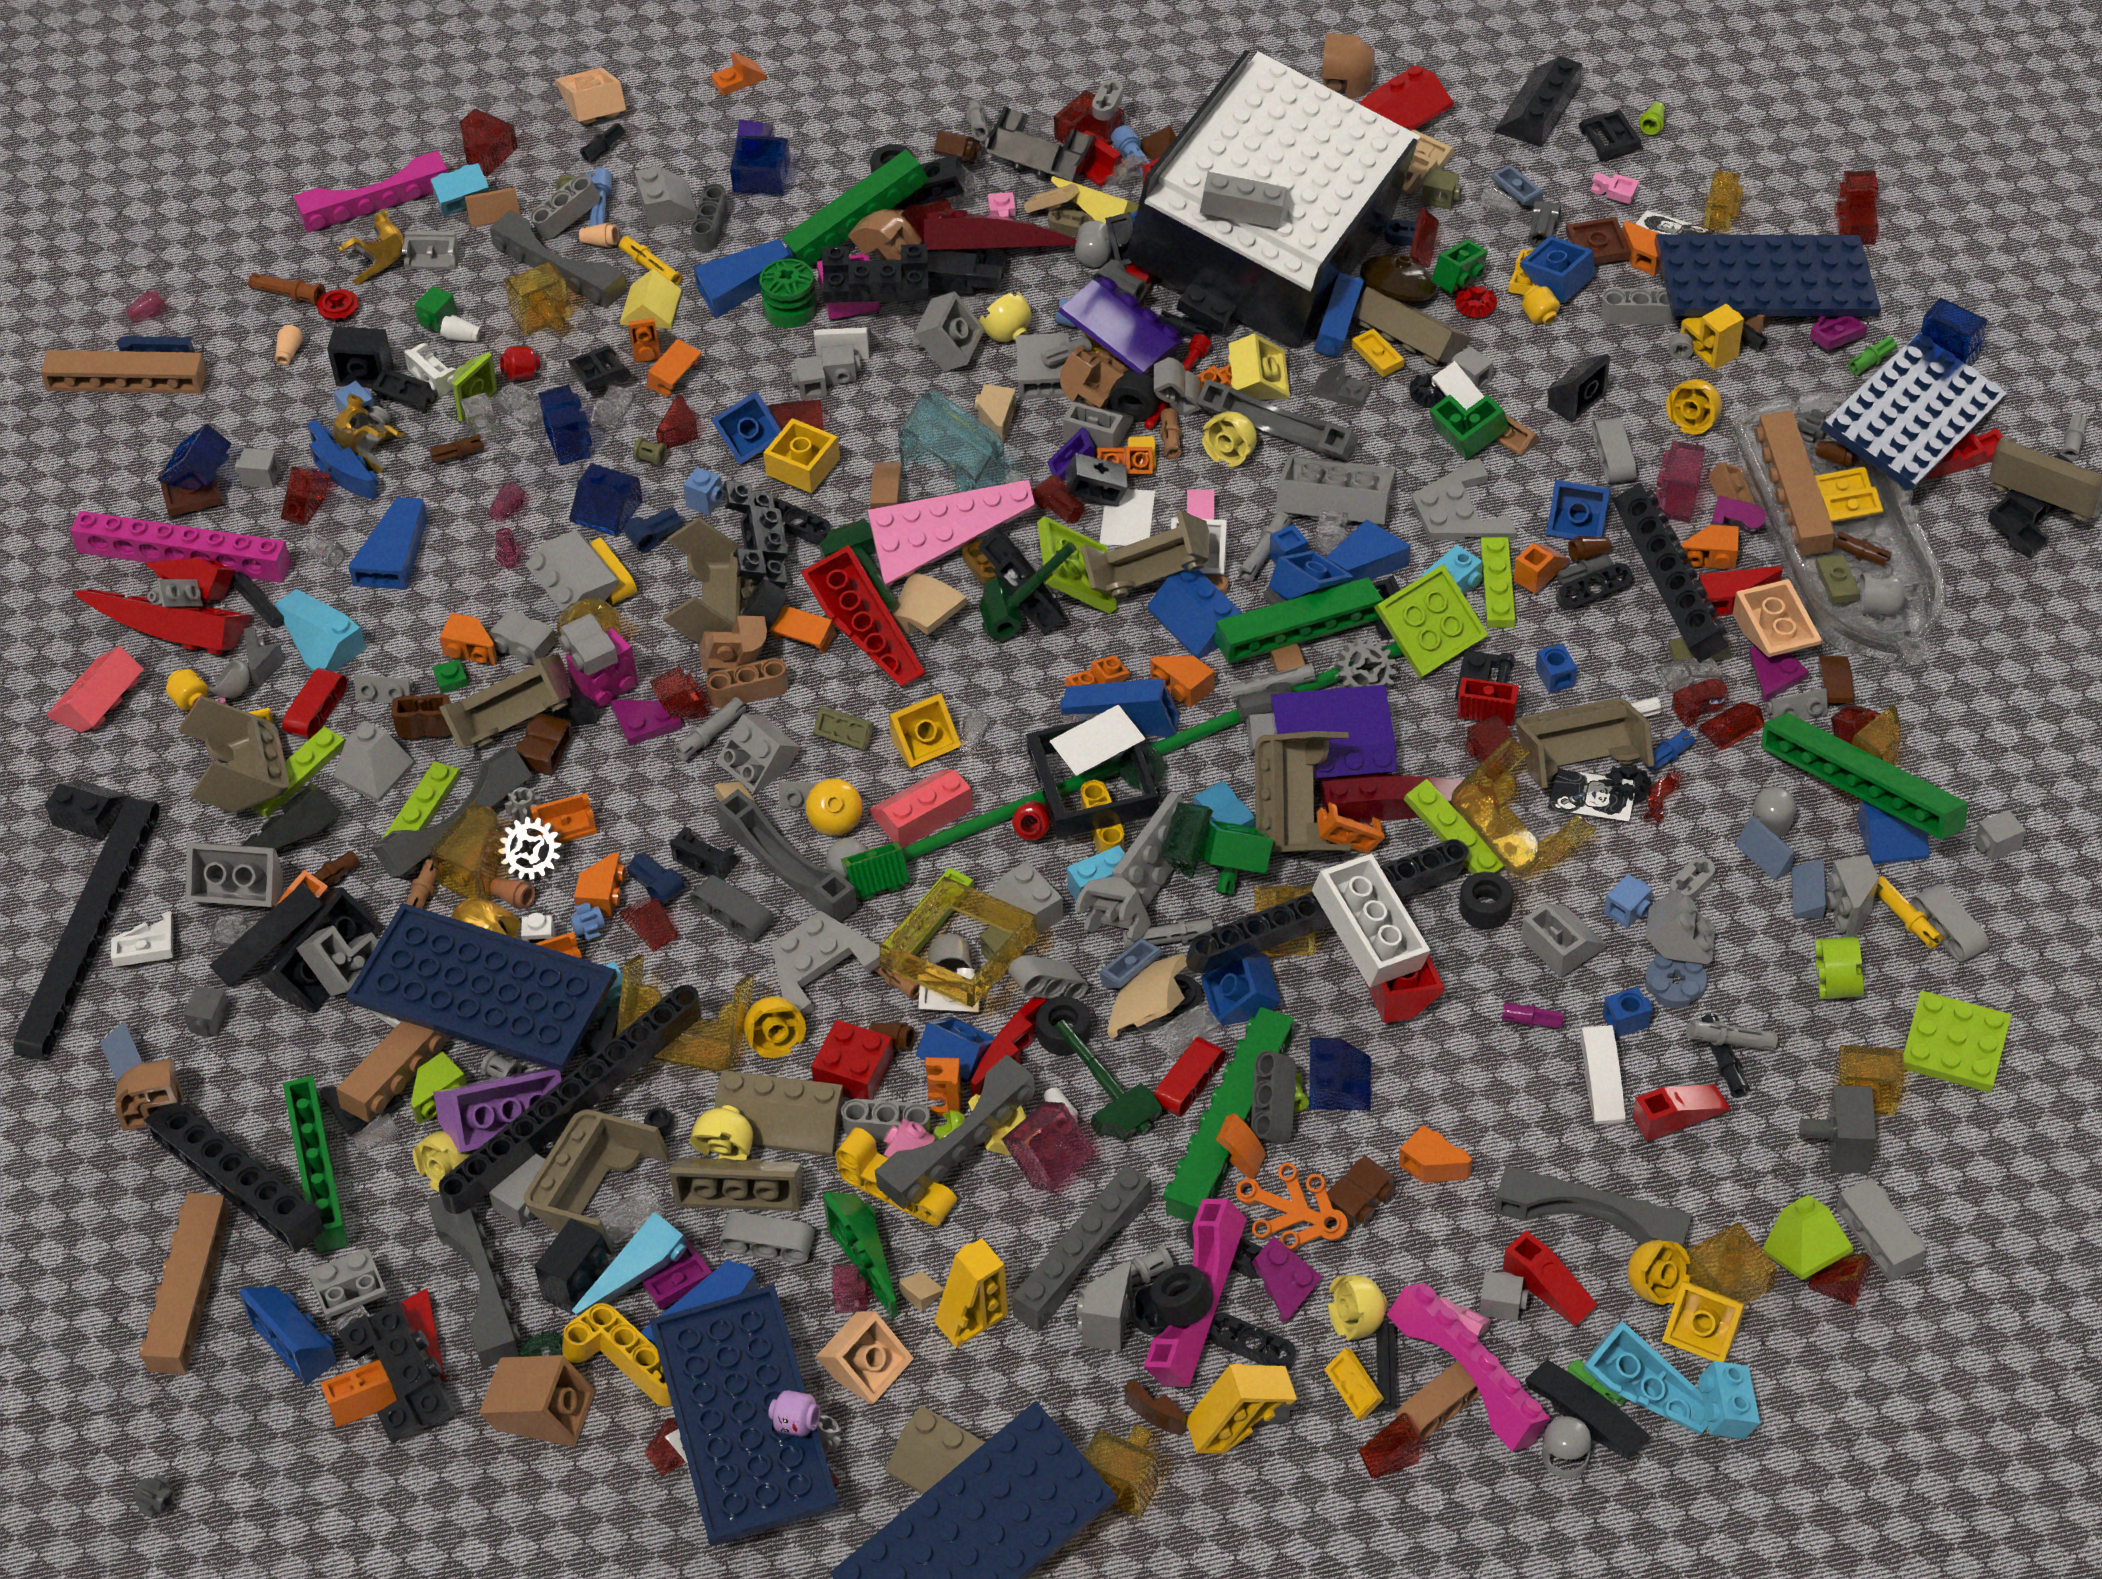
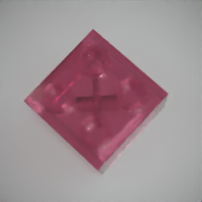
(1680, 480)
(1048, 1145)

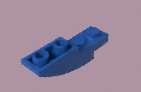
(343, 465)

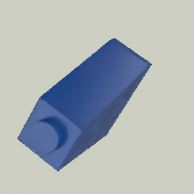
(1338, 315)
(1370, 552)

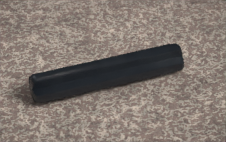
(257, 599)
(1386, 1366)

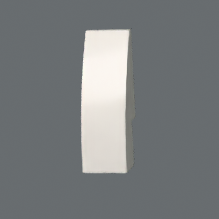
(1603, 1074)

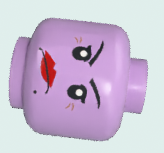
(794, 1413)

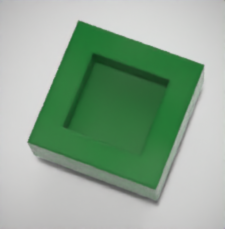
(450, 676)

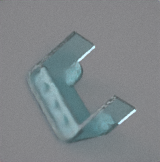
(955, 439)

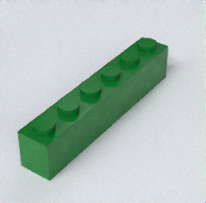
(835, 221)
(1297, 620)
(315, 1160)

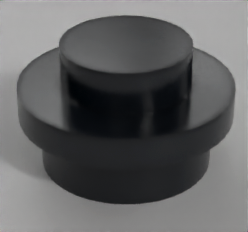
(660, 1118)

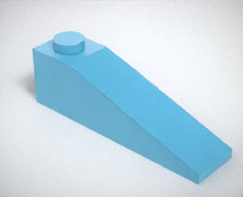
(320, 632)
(643, 1256)
(1643, 1376)

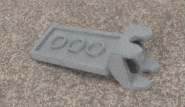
(1135, 879)

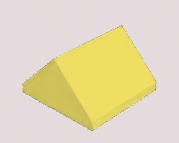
(652, 298)

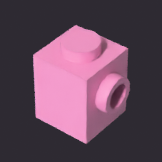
(906, 1137)

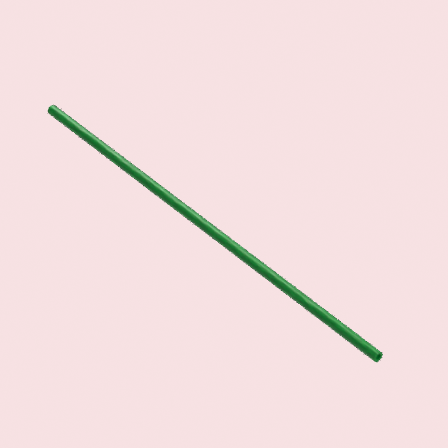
(1108, 769)

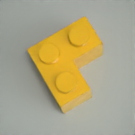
(1715, 335)

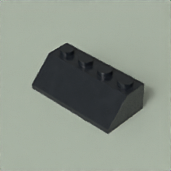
(1541, 101)
(289, 974)

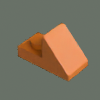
(740, 75)

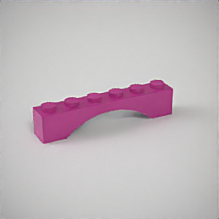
(326, 207)
(1216, 1238)
(1510, 1409)

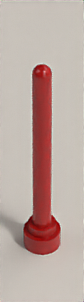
(1198, 348)

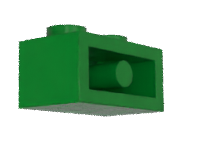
(1459, 266)

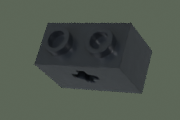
(1096, 479)

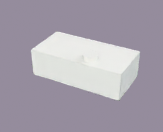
(1370, 920)

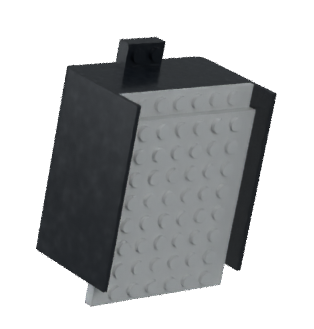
(1285, 131)

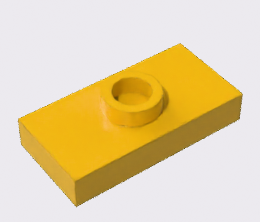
(1353, 1384)

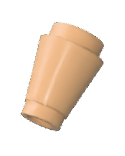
(600, 235)
(288, 342)

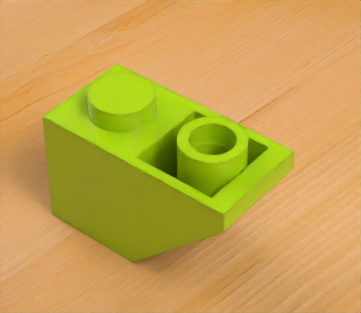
(433, 1076)

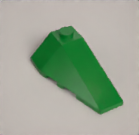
(856, 1233)

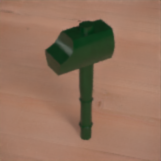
(860, 539)
(1000, 611)
(1129, 1111)

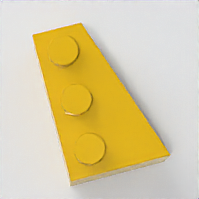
(973, 1294)
(1237, 1403)

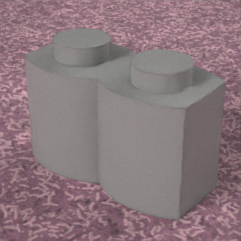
(1176, 386)
(522, 637)
(588, 644)

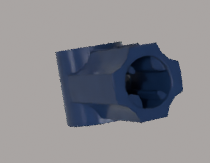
(645, 533)
(658, 882)

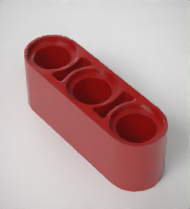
(314, 703)
(1189, 1076)

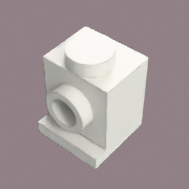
(537, 927)

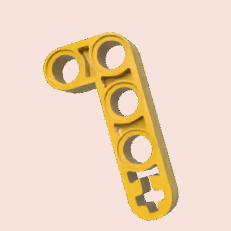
(857, 1164)
(607, 1340)

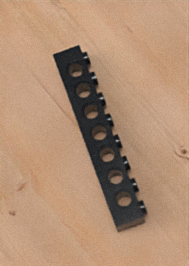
(1671, 573)
(236, 1175)

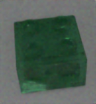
(1186, 837)

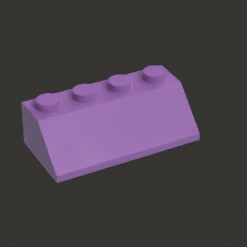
(482, 1109)

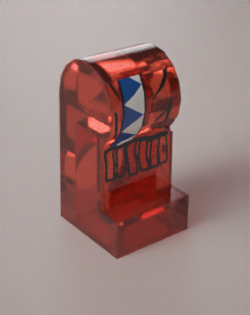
(1698, 700)

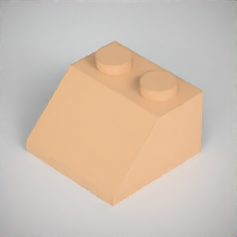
(865, 1356)

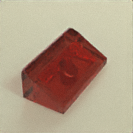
(1424, 238)
(804, 411)
(1733, 725)

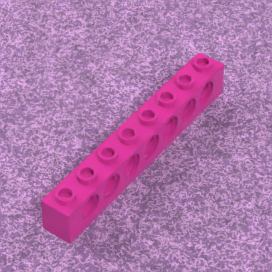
(158, 541)

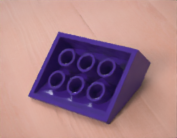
(1122, 325)
(1354, 710)

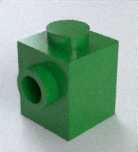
(434, 307)

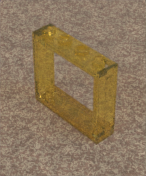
(971, 902)

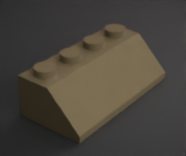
(1410, 326)
(785, 1110)
(737, 1184)
(929, 1450)

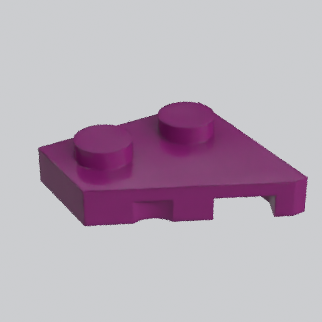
(1836, 331)
(1776, 672)
(643, 720)
(1284, 1277)
(677, 1278)

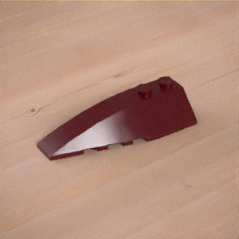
(984, 231)
(1377, 795)

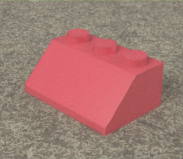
(97, 691)
(923, 807)

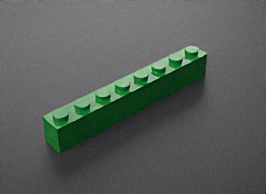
(1865, 776)
(1207, 1160)

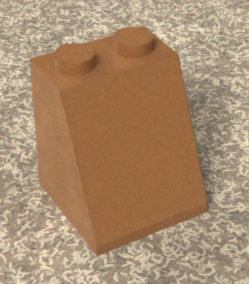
(538, 1399)

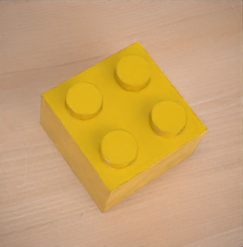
(801, 455)

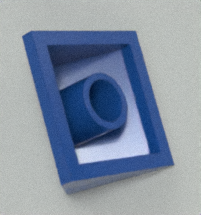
(747, 427)

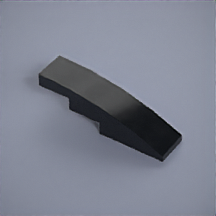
(1015, 570)
(266, 935)
(1576, 1399)

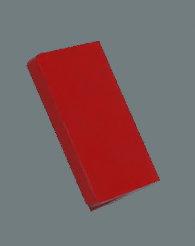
(1101, 162)

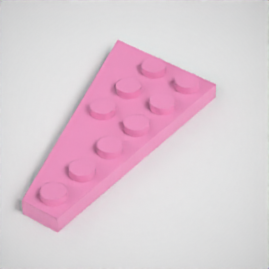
(932, 528)

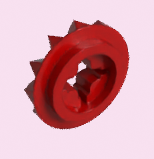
(337, 298)
(1472, 307)

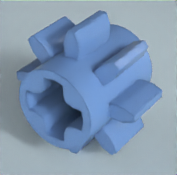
(587, 921)

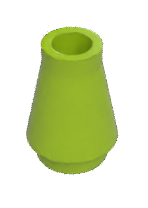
(1652, 119)

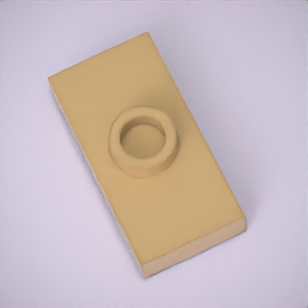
(1051, 199)

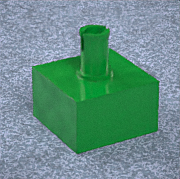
(1234, 849)

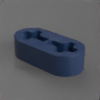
(1405, 232)

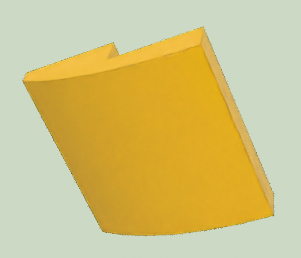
(1848, 494)

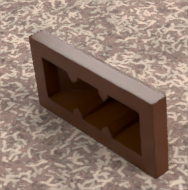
(1157, 142)

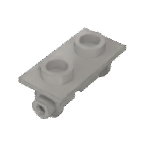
(176, 593)
(381, 688)
(1802, 706)
(794, 794)

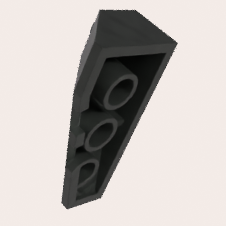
(302, 817)

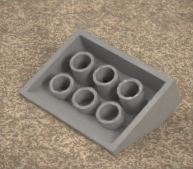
(1338, 486)

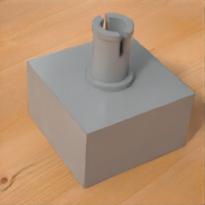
(948, 331)

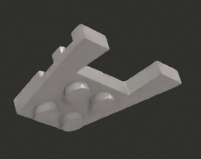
(1448, 511)
(814, 950)

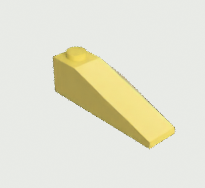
(1096, 203)

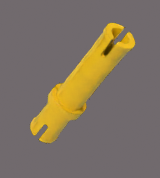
(632, 248)
(1914, 920)

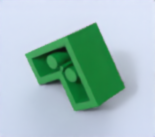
(1470, 428)

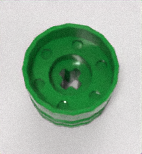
(788, 293)

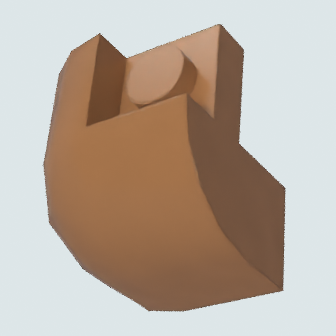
(1348, 65)
(884, 231)
(1090, 376)
(733, 648)
(144, 1088)

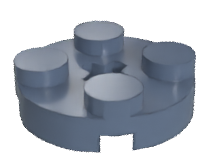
(1670, 994)

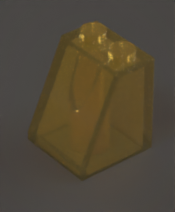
(468, 853)

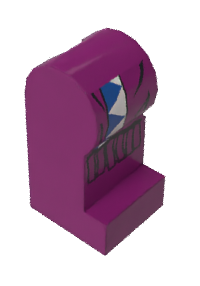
(1738, 513)

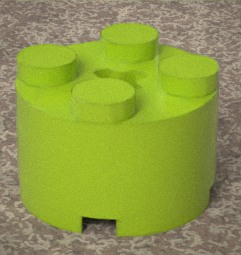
(1839, 967)

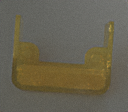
(1483, 801)
(705, 1043)

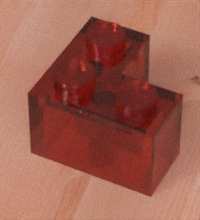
(1079, 116)
(487, 140)
(1857, 205)

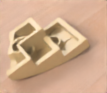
(1427, 155)
(926, 604)
(1148, 995)

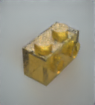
(1722, 200)

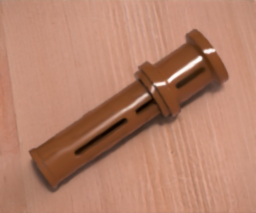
(296, 289)

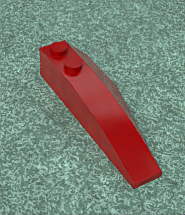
(1410, 98)
(861, 614)
(191, 626)
(1407, 994)

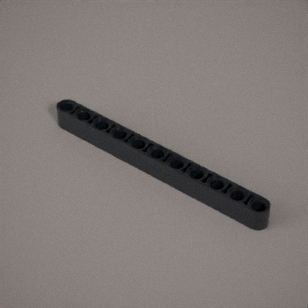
(1306, 915)
(86, 929)
(654, 1030)

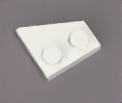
(144, 943)

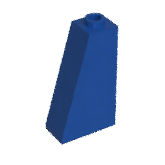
(736, 277)
(392, 547)
(1145, 701)
(722, 1283)

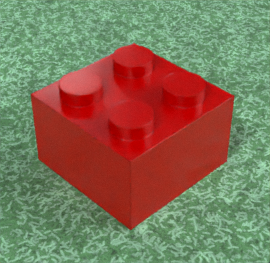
(853, 1059)

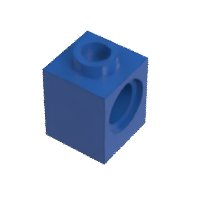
(1287, 542)
(1556, 668)
(1617, 1007)

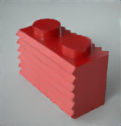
(1485, 699)

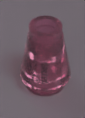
(145, 306)
(508, 499)
(507, 549)

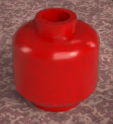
(519, 363)
(1025, 827)

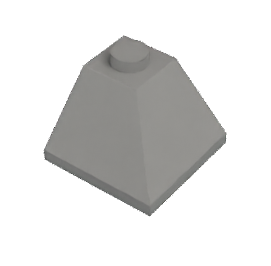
(372, 762)

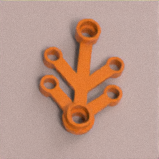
(1295, 1211)

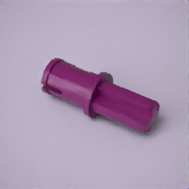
(1531, 1015)

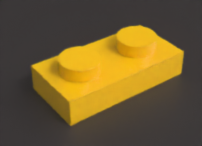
(1378, 352)

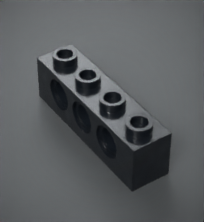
(945, 181)

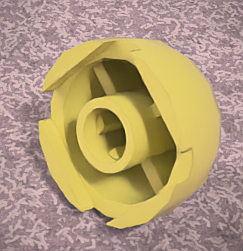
(1007, 318)
(1229, 438)
(723, 1133)
(437, 1157)
(1356, 1306)

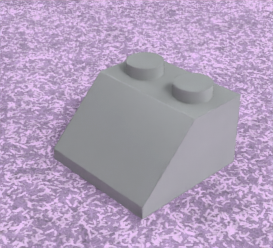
(664, 196)
(1031, 892)
(1106, 1309)

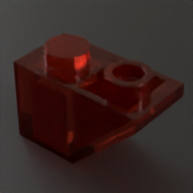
(304, 494)
(679, 694)
(1851, 721)
(1486, 737)

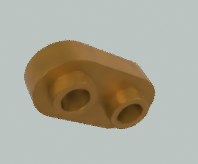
(980, 565)

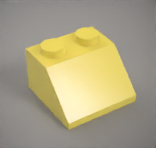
(1258, 368)

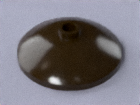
(1398, 277)

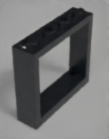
(1099, 816)

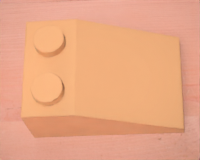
(592, 95)
(1775, 618)

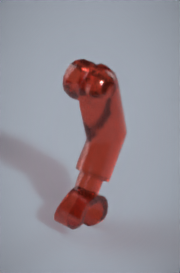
(1659, 791)

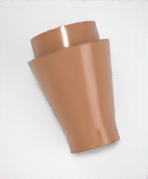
(515, 892)

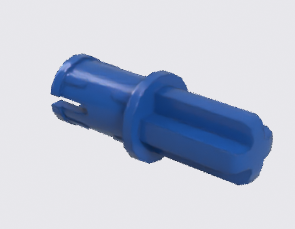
(1671, 748)

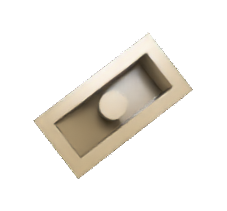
(996, 408)

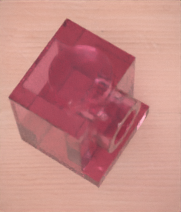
(848, 1289)

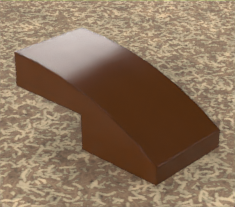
(1836, 678)
(1158, 1412)

